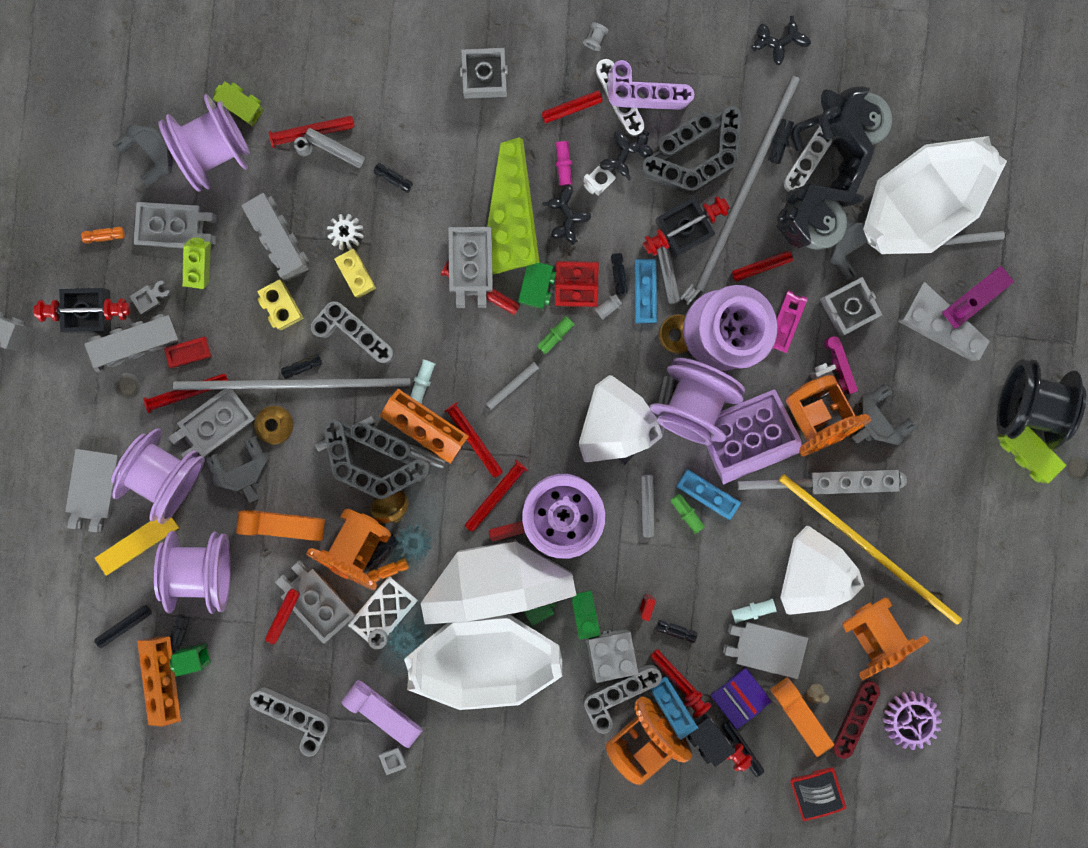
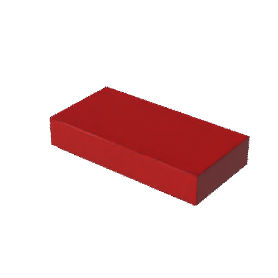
(187, 352)
(647, 607)

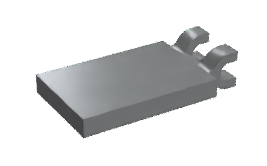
(170, 224)
(470, 263)
(213, 423)
(91, 488)
(318, 602)
(767, 649)

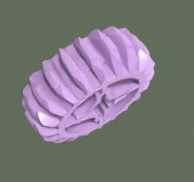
(929, 716)

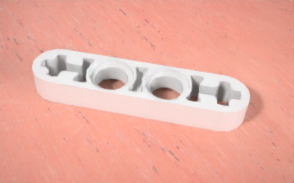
(626, 124)
(810, 155)

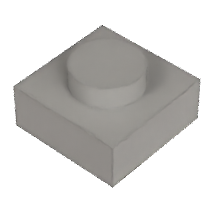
(392, 760)

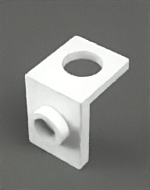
(591, 184)
(821, 371)

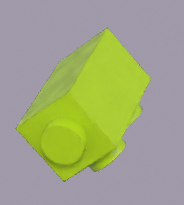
(237, 103)
(196, 263)

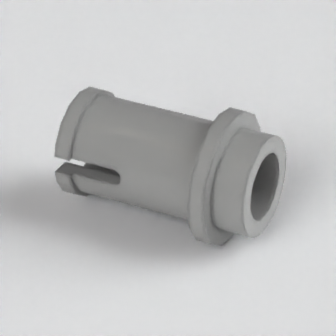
(306, 150)
(609, 306)

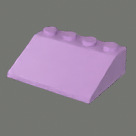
(756, 435)

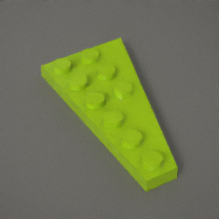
(511, 211)

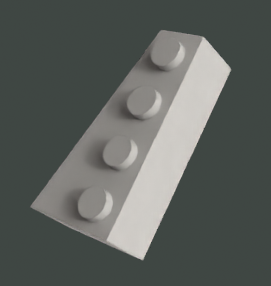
(276, 237)
(925, 316)
(12, 333)
(130, 342)

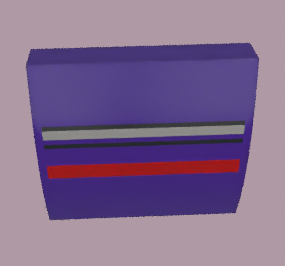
(741, 698)

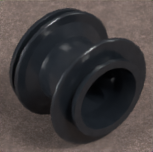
(1041, 404)

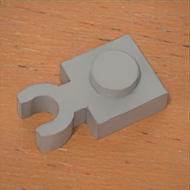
(147, 298)

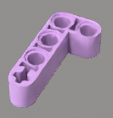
(650, 91)
(382, 713)

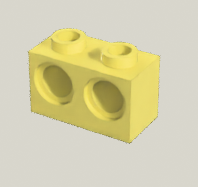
(355, 273)
(284, 302)

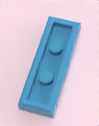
(645, 291)
(708, 494)
(673, 708)

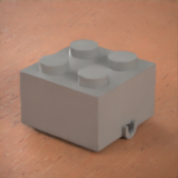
(484, 73)
(851, 306)
(612, 655)

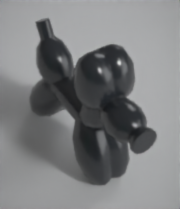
(778, 52)
(626, 148)
(571, 218)

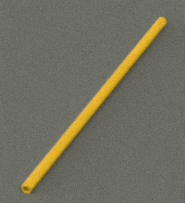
(870, 549)

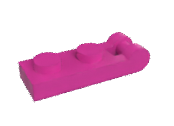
(788, 320)
(840, 361)

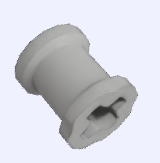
(595, 36)

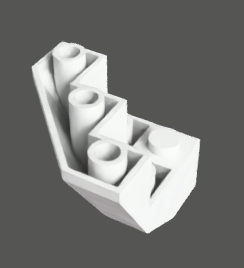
(617, 423)
(818, 575)

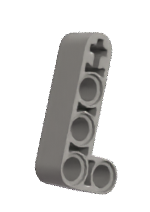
(356, 335)
(624, 694)
(289, 717)

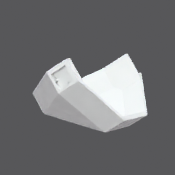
(932, 195)
(495, 583)
(484, 664)

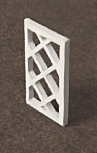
(364, 611)

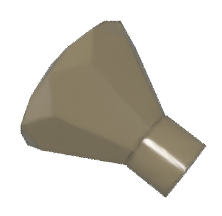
(817, 694)

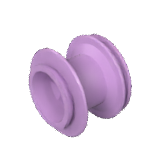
(204, 143)
(712, 344)
(697, 401)
(156, 475)
(193, 572)

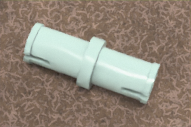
(422, 380)
(754, 611)

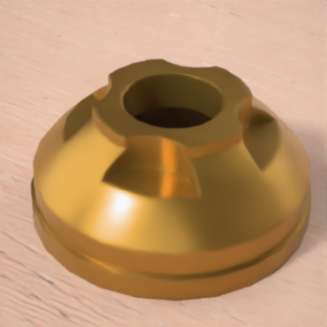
(673, 322)
(284, 428)
(383, 508)

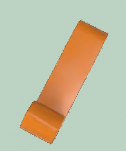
(280, 525)
(802, 716)

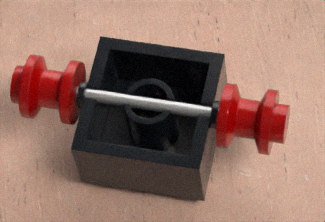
(685, 226)
(83, 310)
(712, 743)

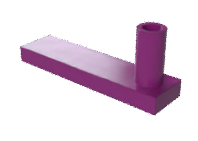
(977, 297)

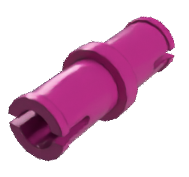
(563, 163)

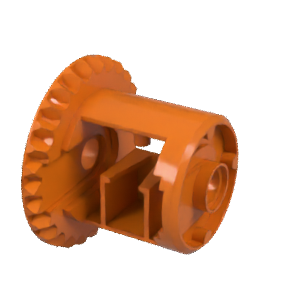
(817, 415)
(353, 547)
(881, 637)
(656, 753)

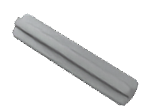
(334, 147)
(668, 275)
(666, 394)
(432, 458)
(647, 506)

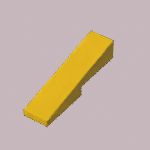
(134, 545)

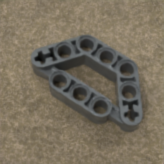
(697, 133)
(370, 440)

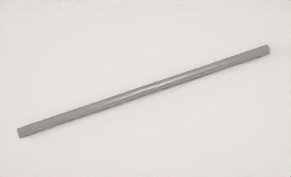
(747, 183)
(279, 384)

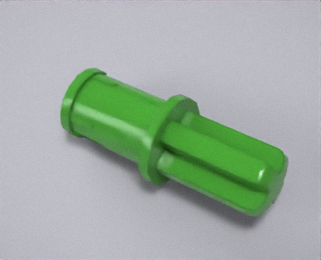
(555, 334)
(687, 513)

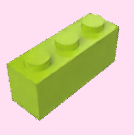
(1034, 455)

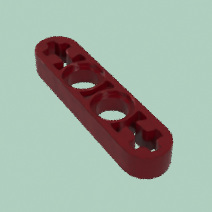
(859, 720)

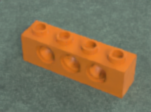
(423, 425)
(158, 681)

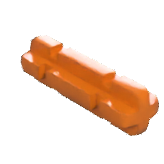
(102, 235)
(388, 570)

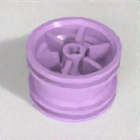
(586, 532)

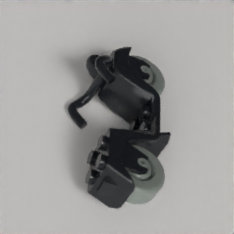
(853, 123)

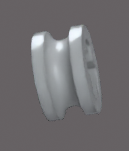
(689, 294)
(377, 631)

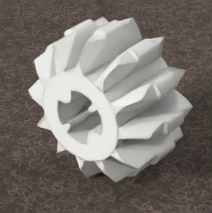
(337, 233)

